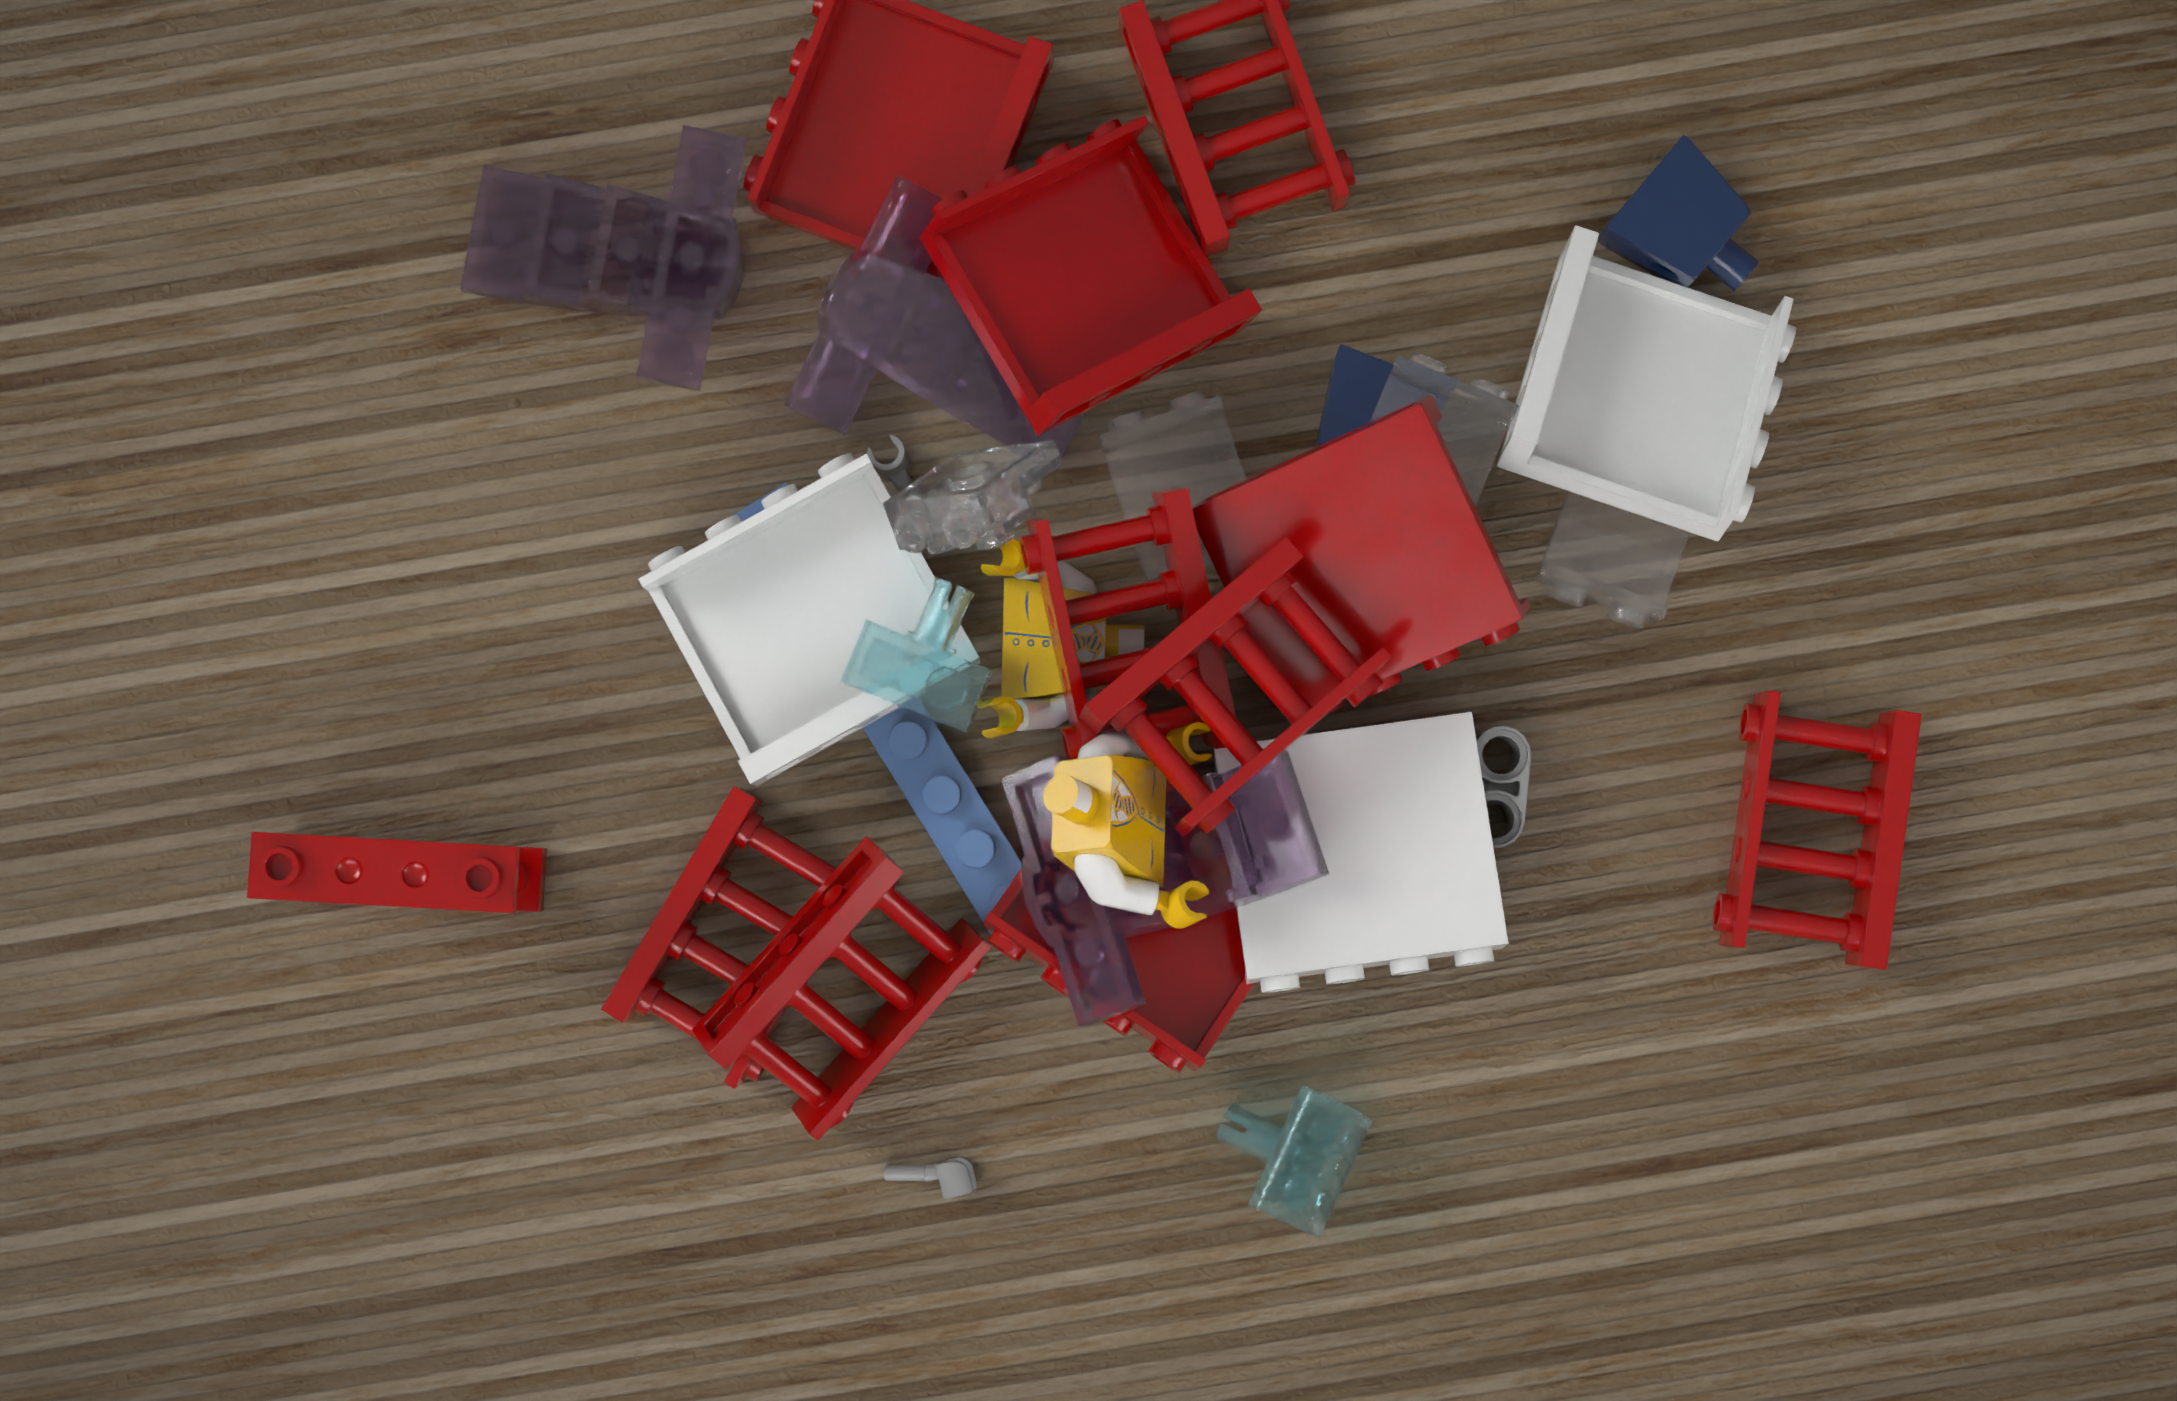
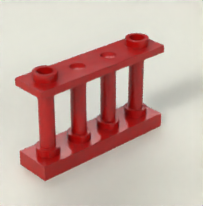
(1195, 155)
(1179, 588)
(1224, 626)
(1880, 807)
(396, 873)
(822, 932)
(676, 937)

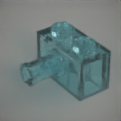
(921, 667)
(1303, 1158)

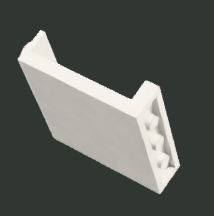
(1647, 393)
(779, 606)
(1403, 853)

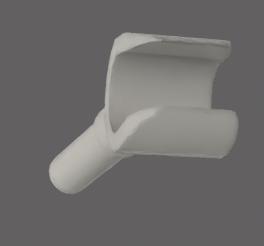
(897, 469)
(954, 1175)

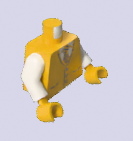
(1030, 675)
(1113, 824)

